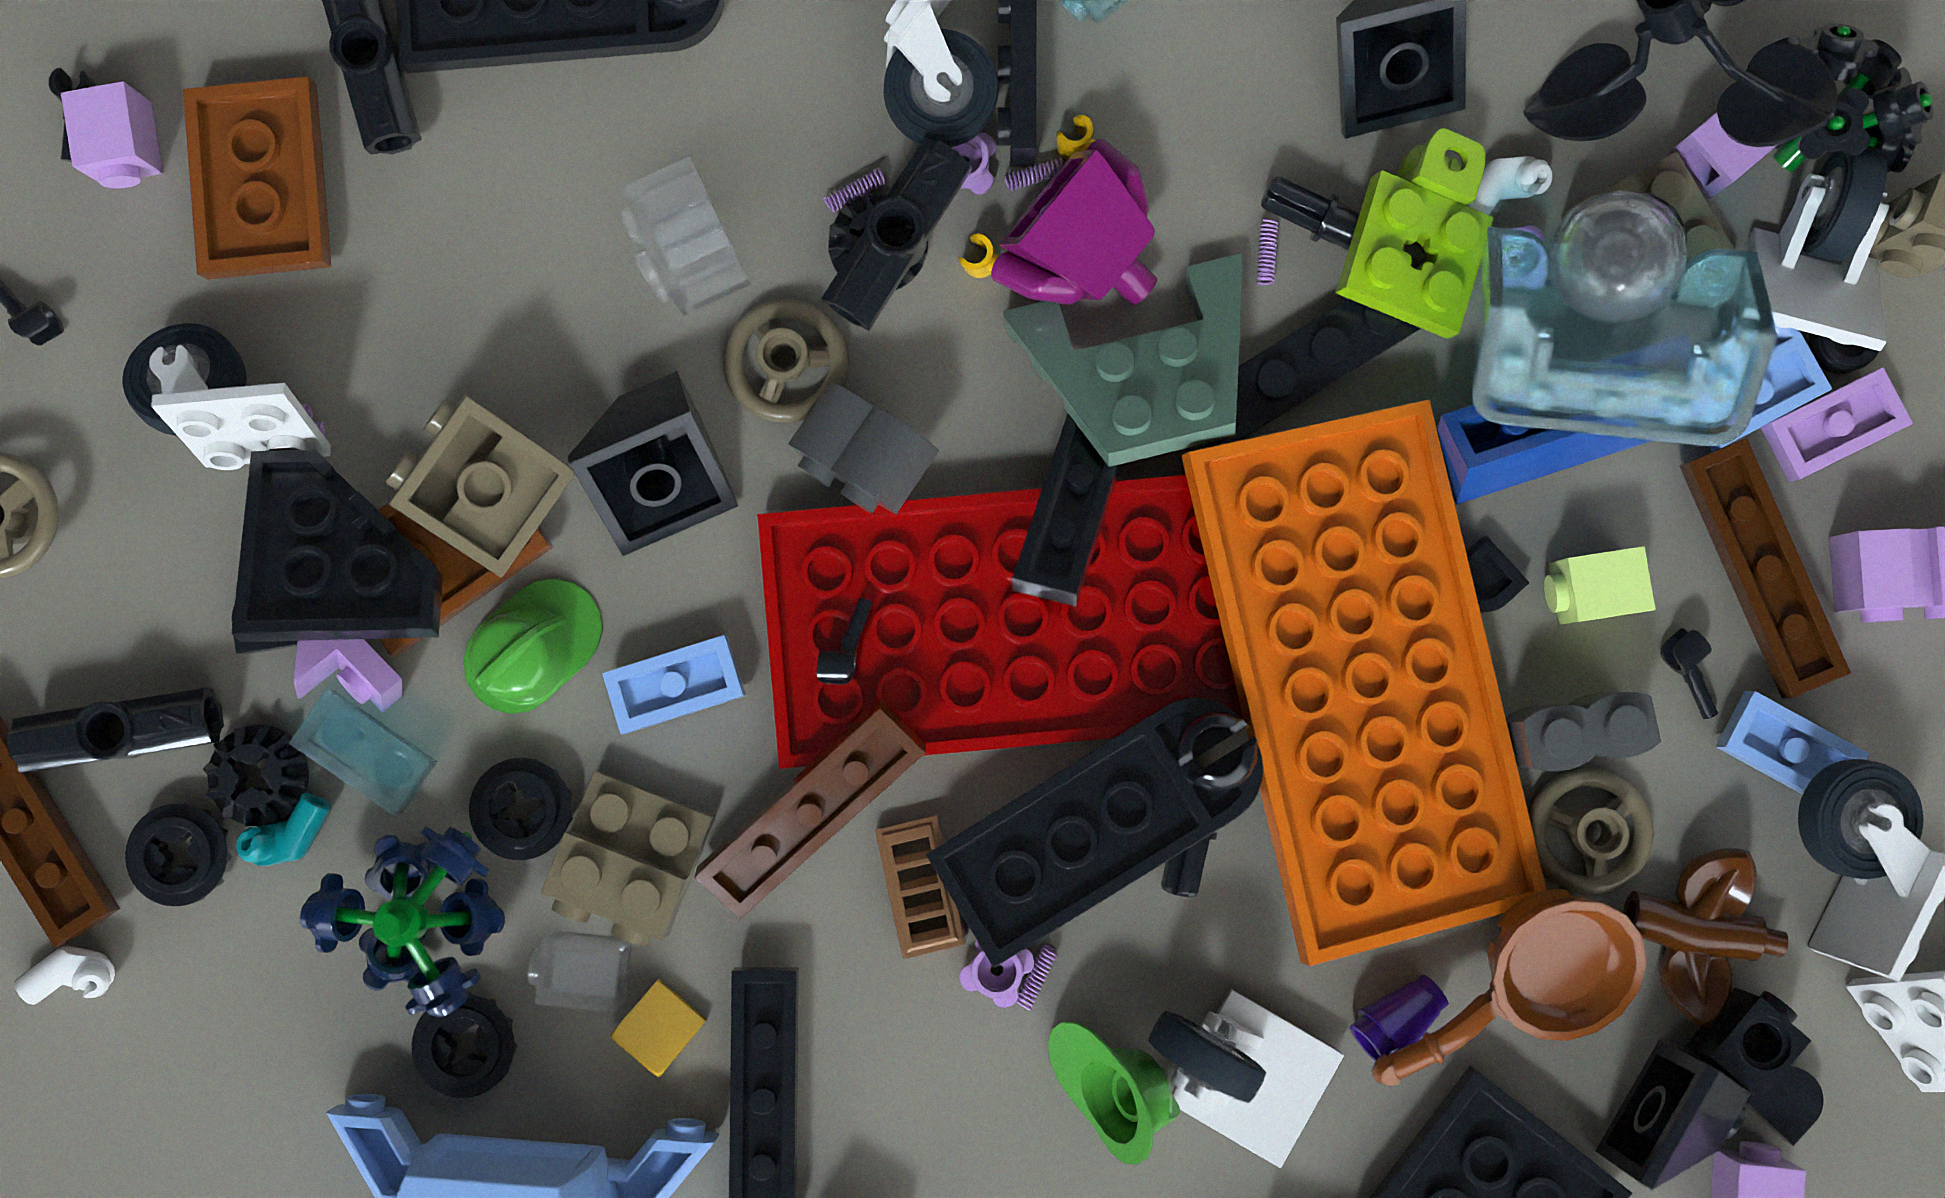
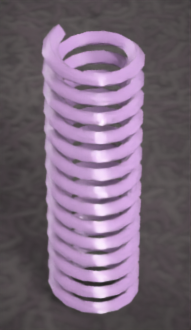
(1027, 181)
(855, 193)
(1264, 261)
(1025, 989)

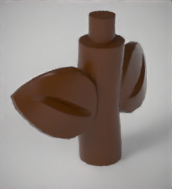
(1705, 931)

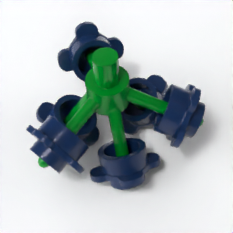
(399, 926)

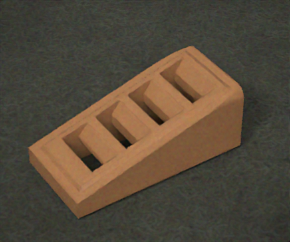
(932, 940)

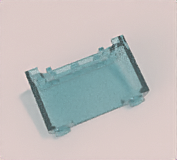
(1667, 378)

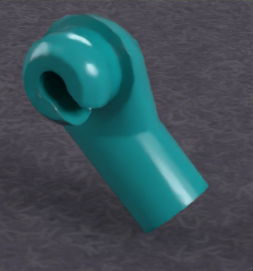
(287, 839)

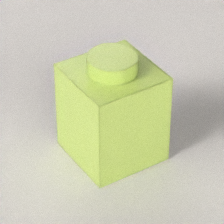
(1599, 586)

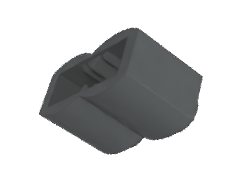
(863, 448)
(1584, 729)

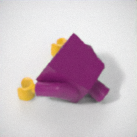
(1078, 231)

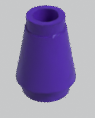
(1398, 1017)

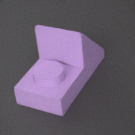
(362, 674)

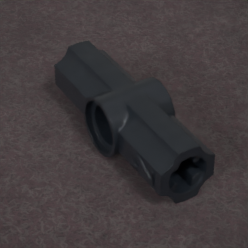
(376, 88)
(916, 199)
(84, 732)

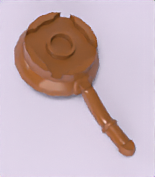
(1555, 972)

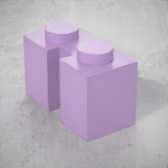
(1889, 572)

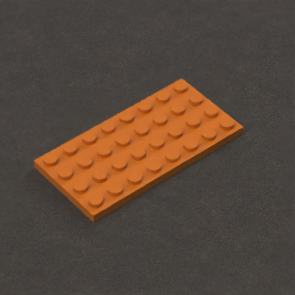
(1364, 680)

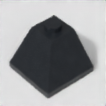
(1400, 62)
(651, 466)
(1672, 1117)

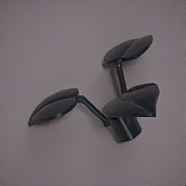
(1772, 101)

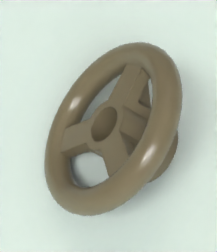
(773, 341)
(23, 518)
(1613, 834)

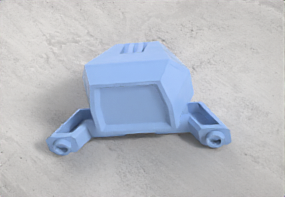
(492, 1167)

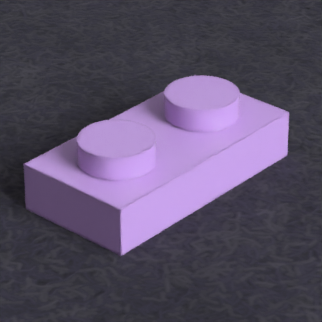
(1836, 425)

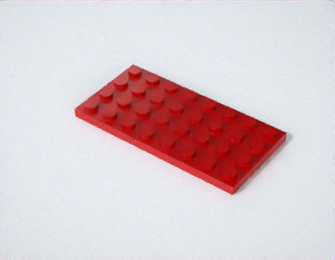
(966, 652)

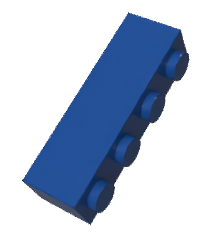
(1496, 456)

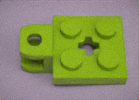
(1424, 207)

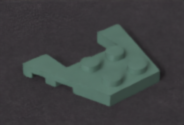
(1150, 388)

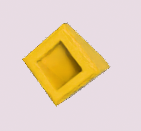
(658, 1028)

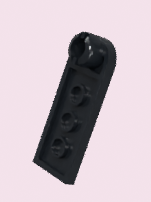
(514, 32)
(1098, 825)

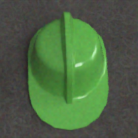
(532, 645)
(1113, 1088)

